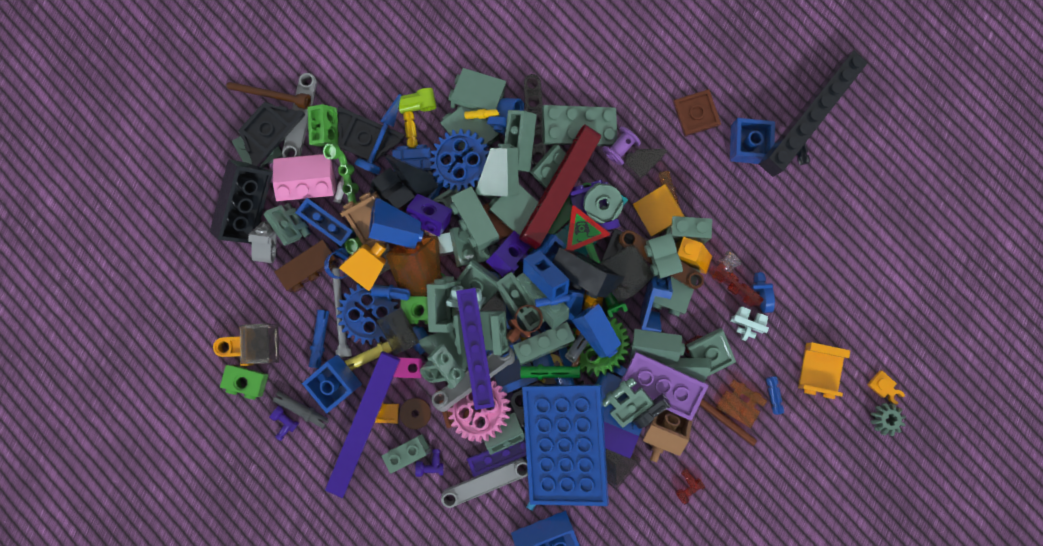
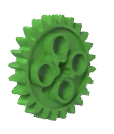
(605, 363)

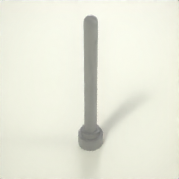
(343, 349)

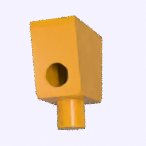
(365, 264)

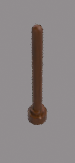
(301, 100)

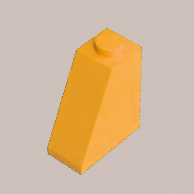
(693, 254)

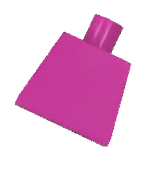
(402, 370)

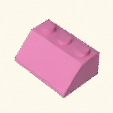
(303, 177)

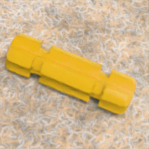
(410, 129)

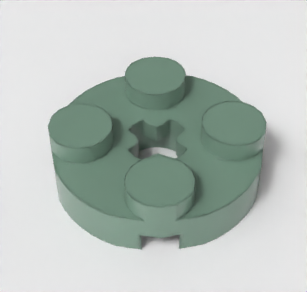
(600, 192)

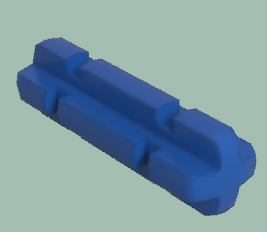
(775, 395)

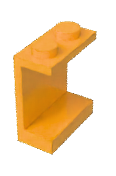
(822, 369)

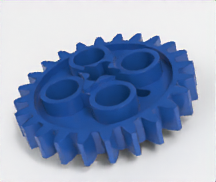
(449, 148)
(356, 327)

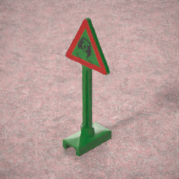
(584, 232)

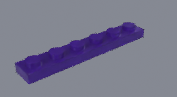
(475, 348)

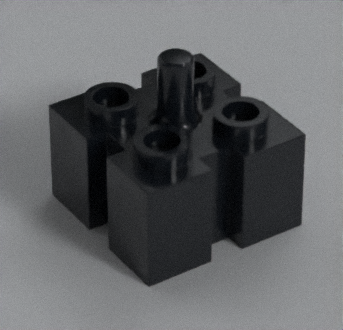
(392, 190)

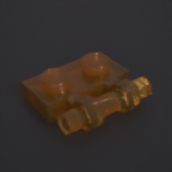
(737, 408)

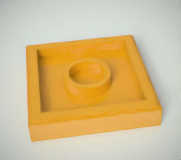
(657, 210)

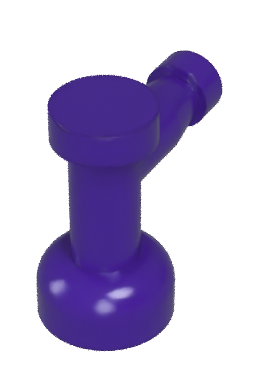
(289, 425)
(436, 466)

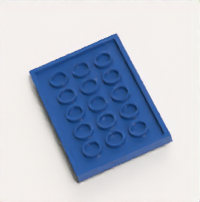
(565, 445)

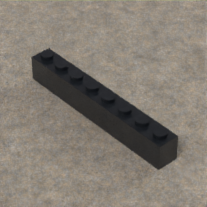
(812, 114)

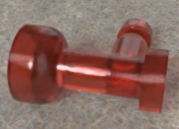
(694, 485)

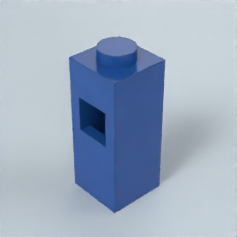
(545, 275)

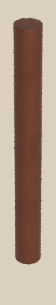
(727, 422)

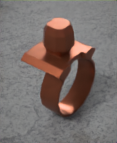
(513, 335)

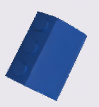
(548, 532)

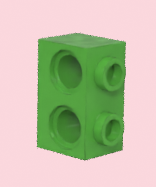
(322, 125)

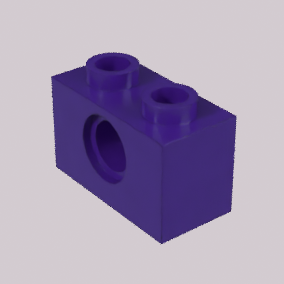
(432, 215)
(508, 254)

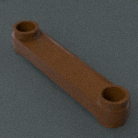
(683, 277)

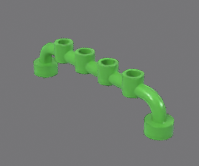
(332, 151)

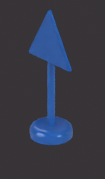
(388, 119)

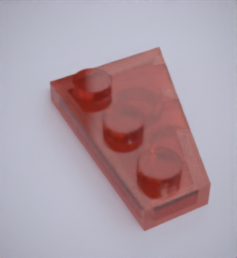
(749, 296)

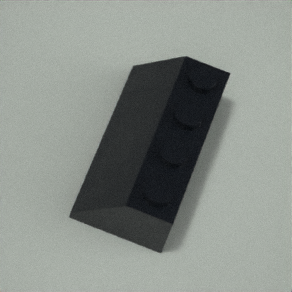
(240, 201)

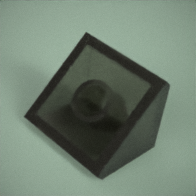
(259, 343)

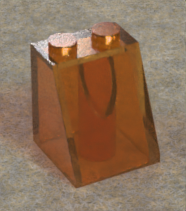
(416, 266)

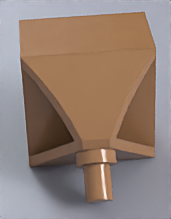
(667, 433)

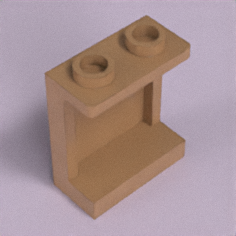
(359, 217)

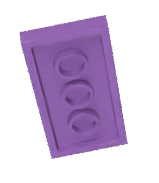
(657, 378)

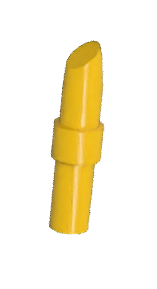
(481, 114)

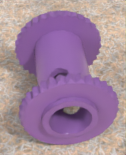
(621, 145)

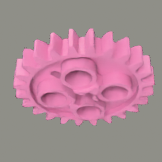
(493, 418)

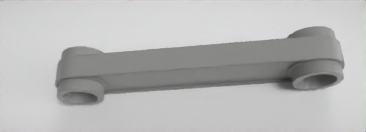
(295, 139)
(463, 388)
(484, 483)

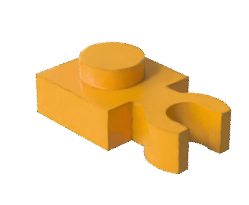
(884, 386)

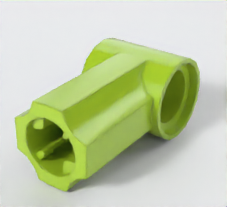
(422, 100)

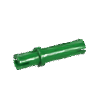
(549, 372)

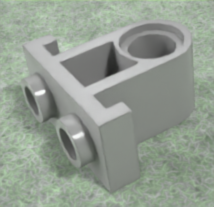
(263, 243)

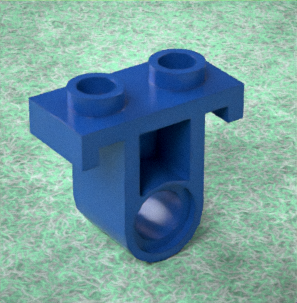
(505, 104)

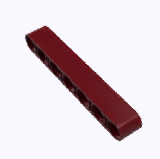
(560, 186)

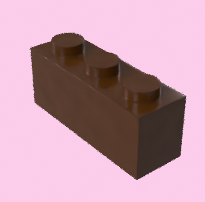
(305, 267)

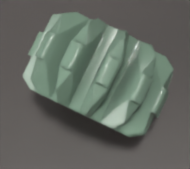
(891, 425)

